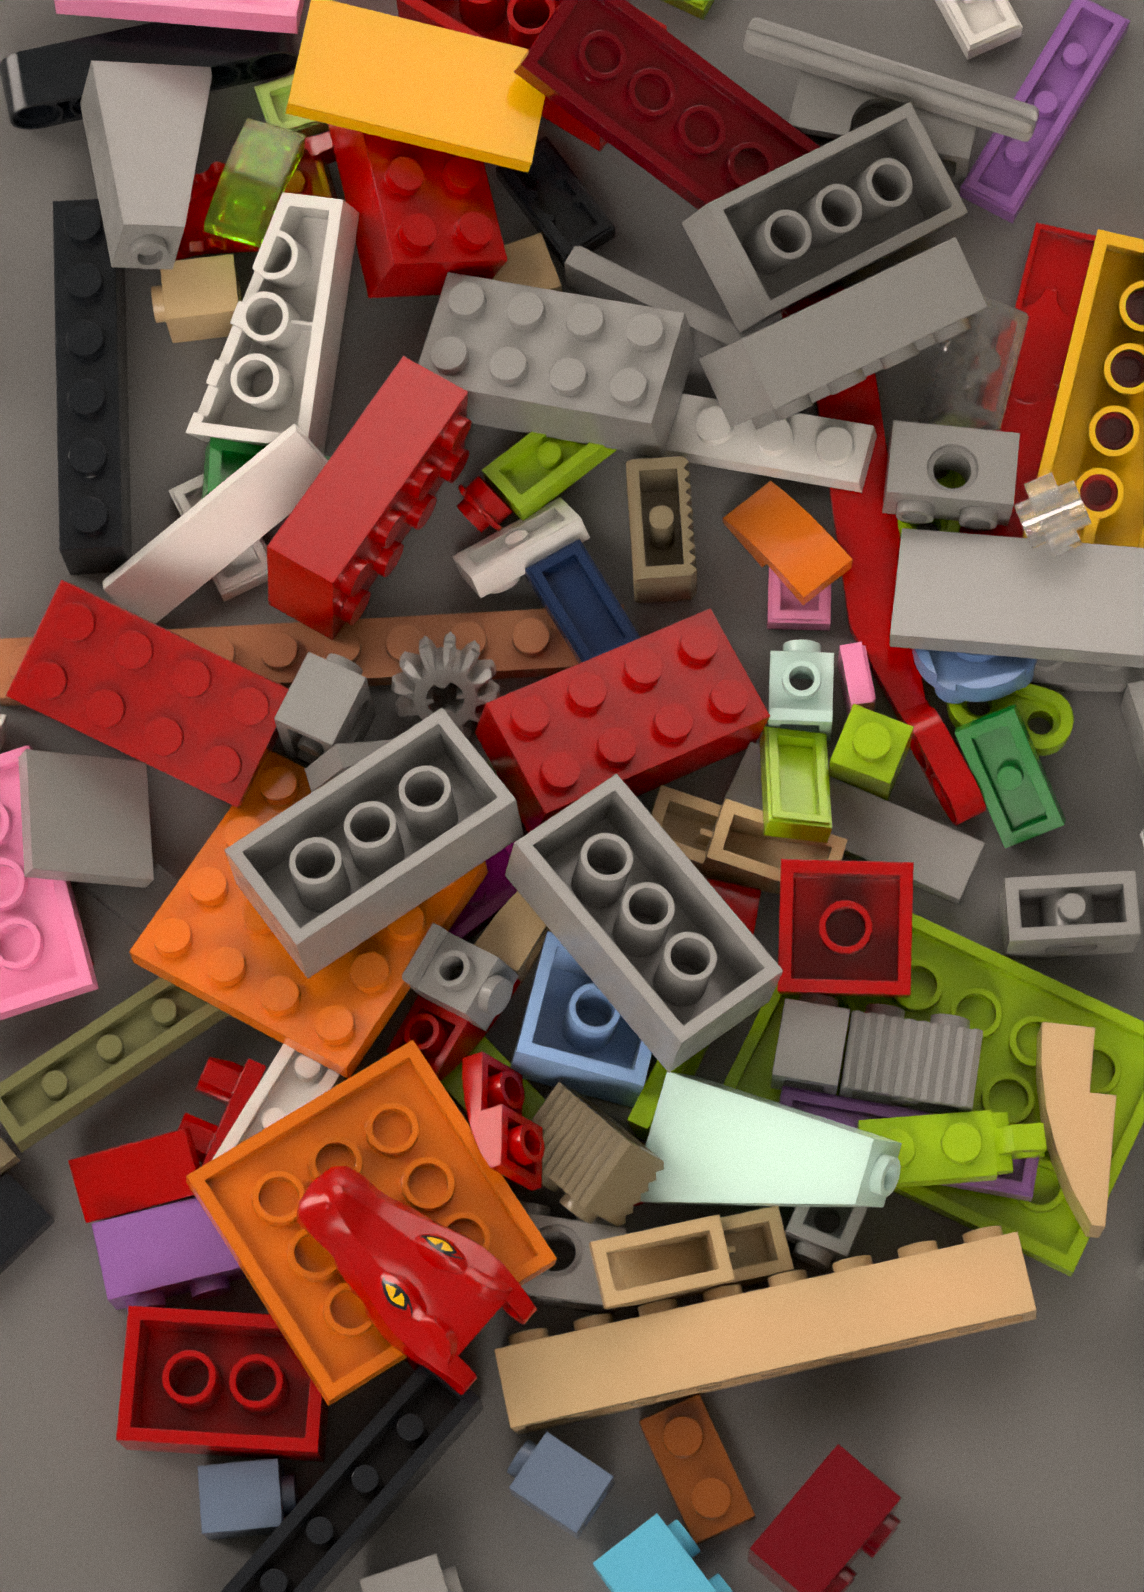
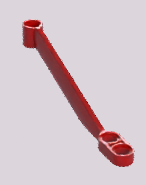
(869, 593)

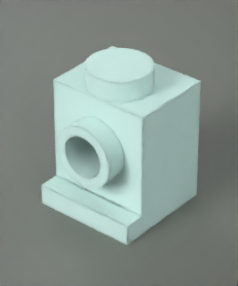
(801, 709)

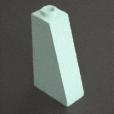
(758, 1152)

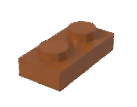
(697, 1469)

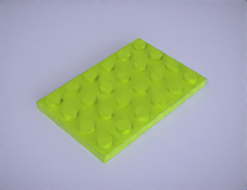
(1009, 1007)

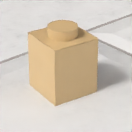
(197, 297)

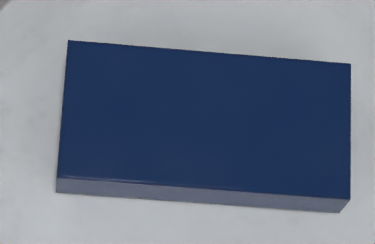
(580, 602)

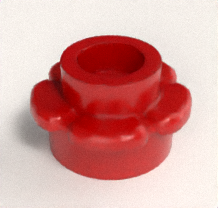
(482, 505)

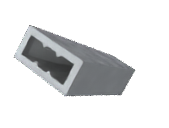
(144, 153)

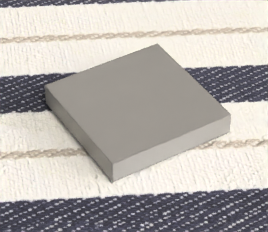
(85, 819)

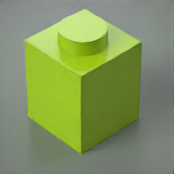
(871, 751)

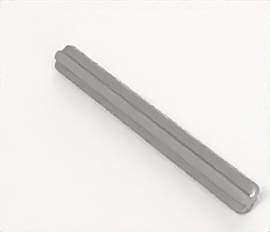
(891, 79)

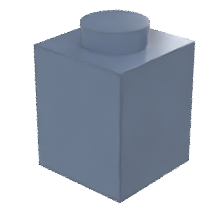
(559, 1483)
(245, 1498)

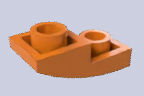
(788, 541)

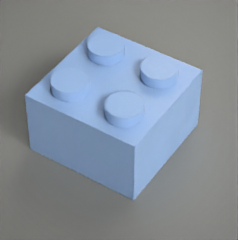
(577, 1034)

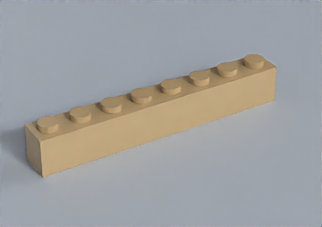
(765, 1331)

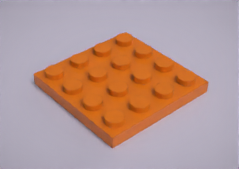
(225, 953)
(413, 1147)

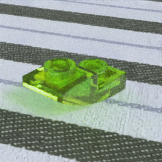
(253, 182)

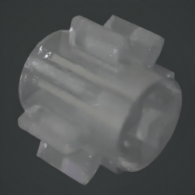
(1052, 514)

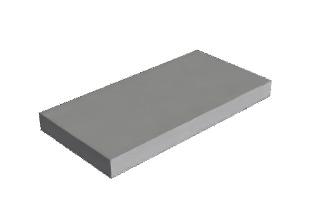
(1019, 600)

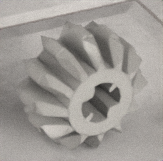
(438, 669)

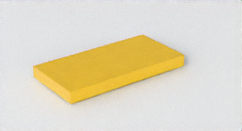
(415, 85)

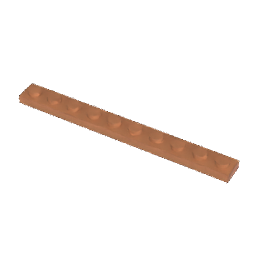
(516, 640)

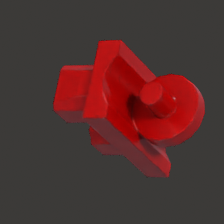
(229, 1085)

